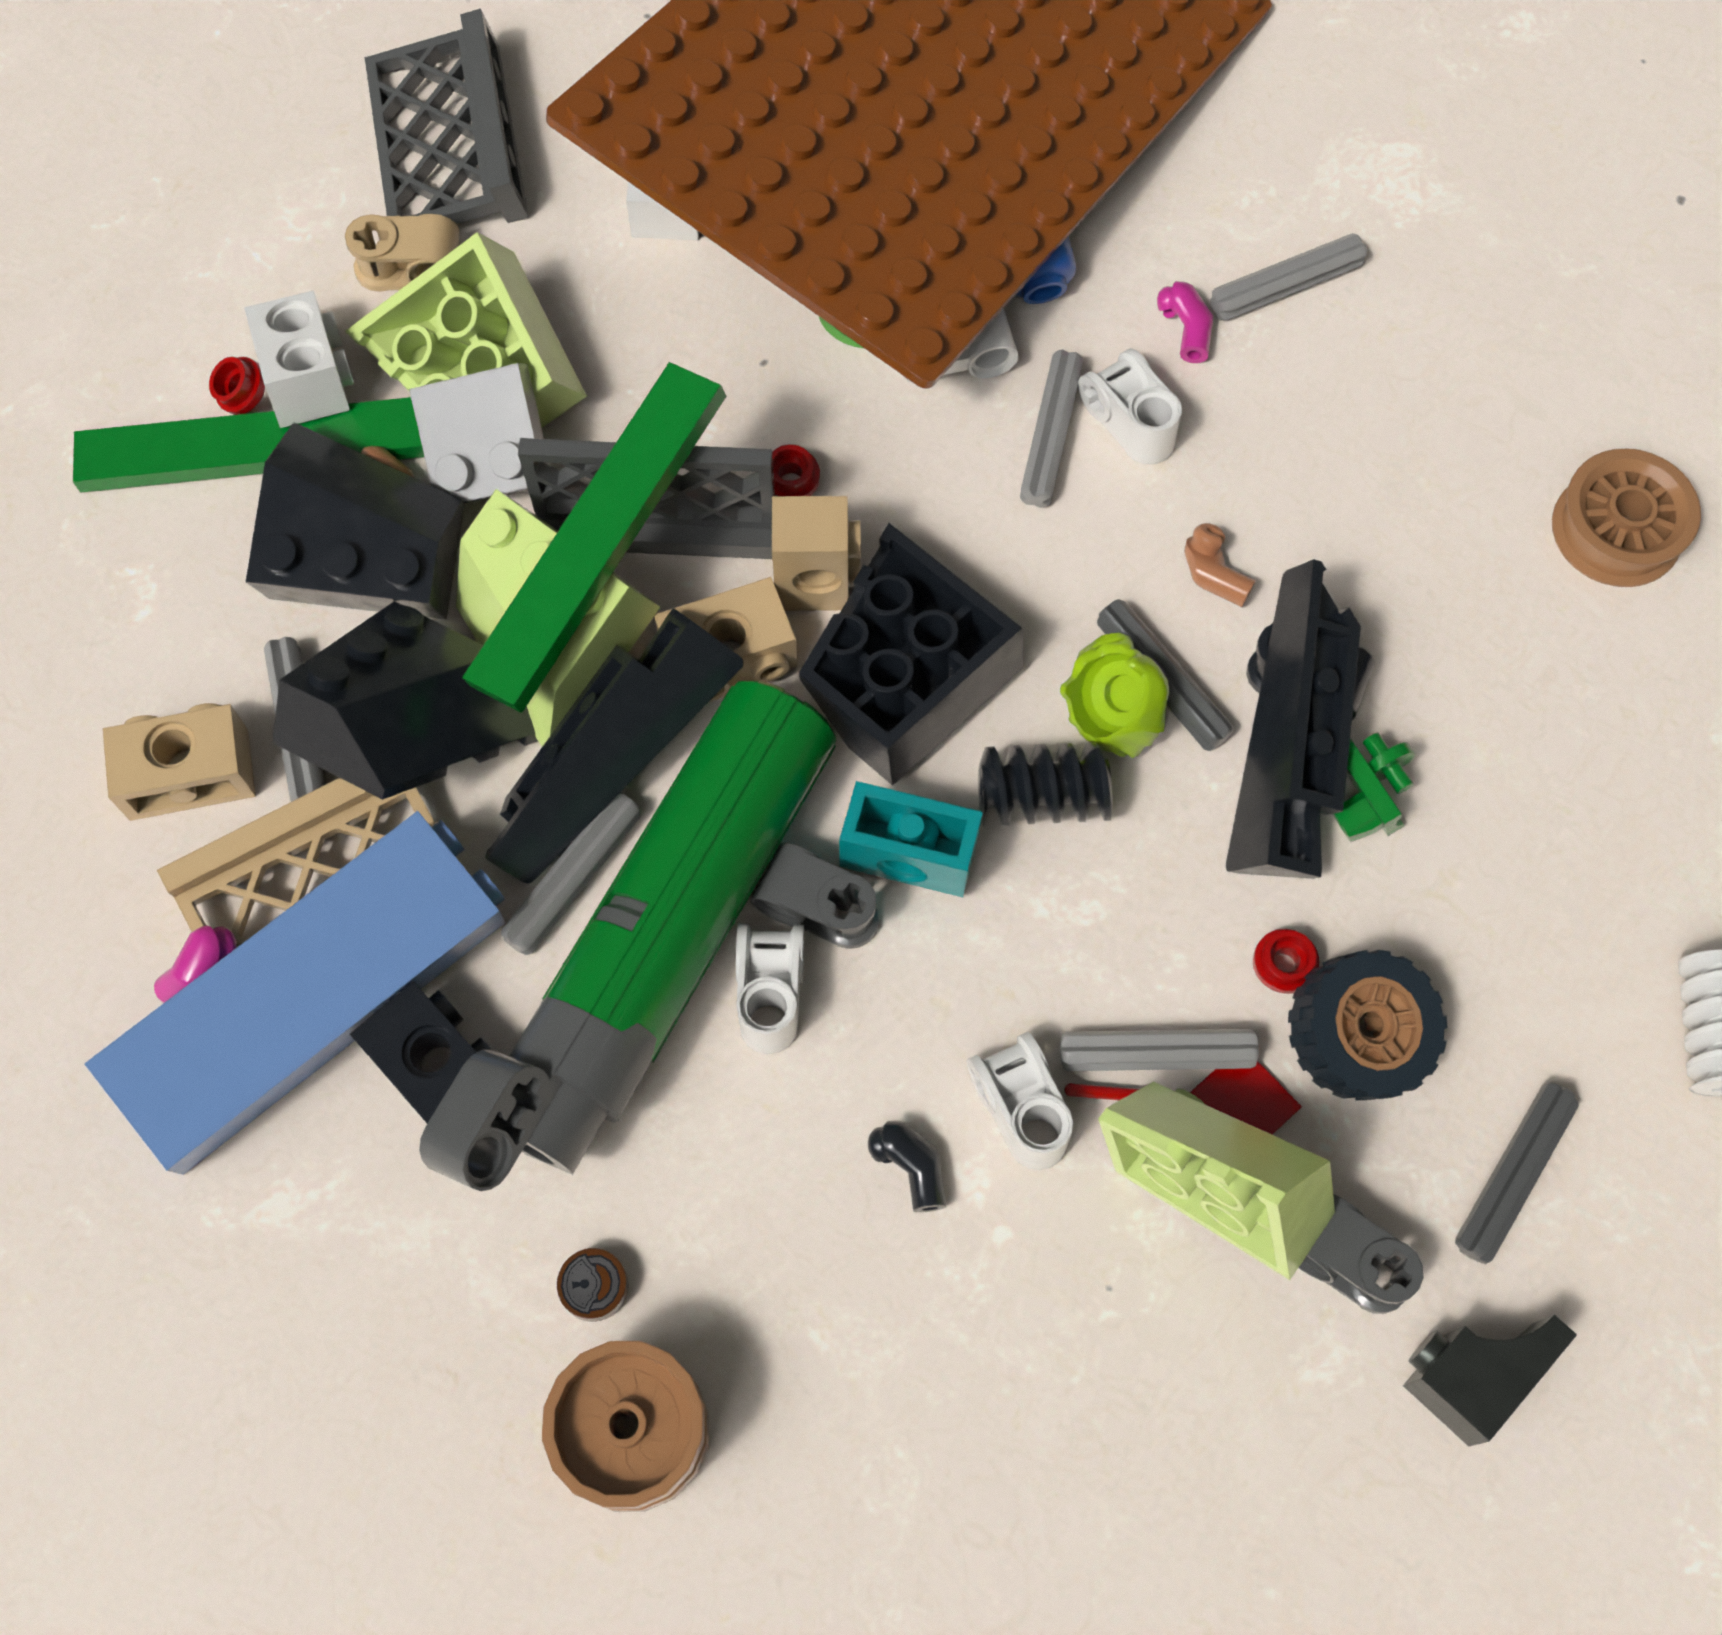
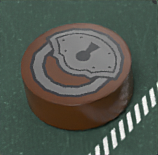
(592, 1284)

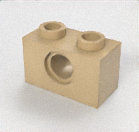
(814, 551)
(755, 620)
(211, 773)

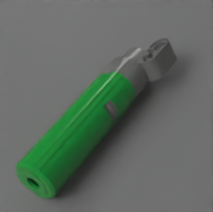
(640, 948)

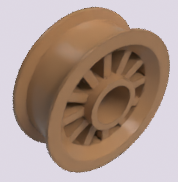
(1659, 512)

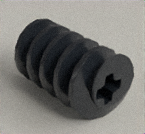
(1045, 782)

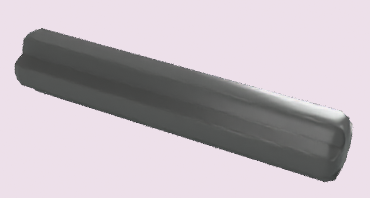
(1185, 697)
(1516, 1173)

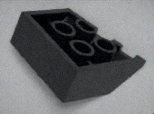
(350, 530)
(908, 657)
(393, 705)

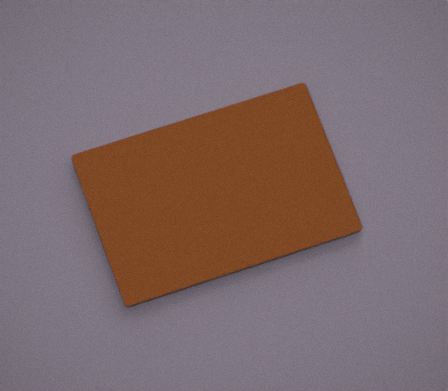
(895, 151)

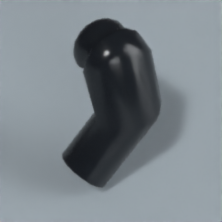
(916, 1156)

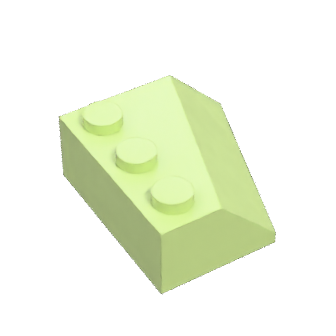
(468, 318)
(494, 564)
(1222, 1173)

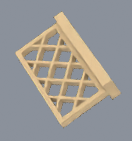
(274, 840)

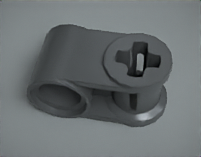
(808, 892)
(1352, 1252)

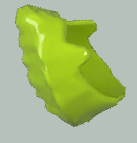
(1116, 696)

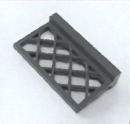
(486, 110)
(687, 517)

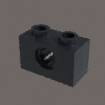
(404, 1033)

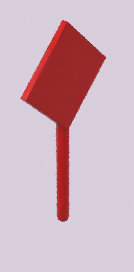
(1241, 1093)

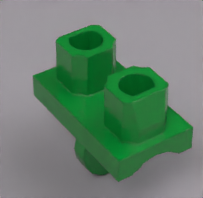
(1372, 805)

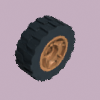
(1400, 1012)

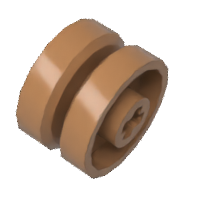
(629, 1382)

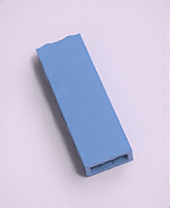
(296, 992)

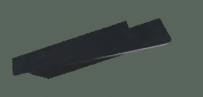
(1298, 732)
(608, 739)

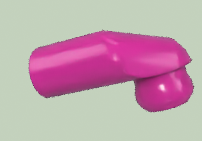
(1195, 315)
(199, 953)

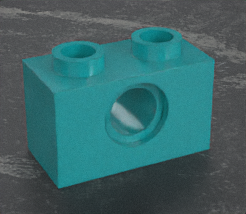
(909, 839)

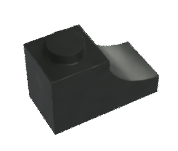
(1481, 1381)

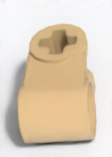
(404, 247)

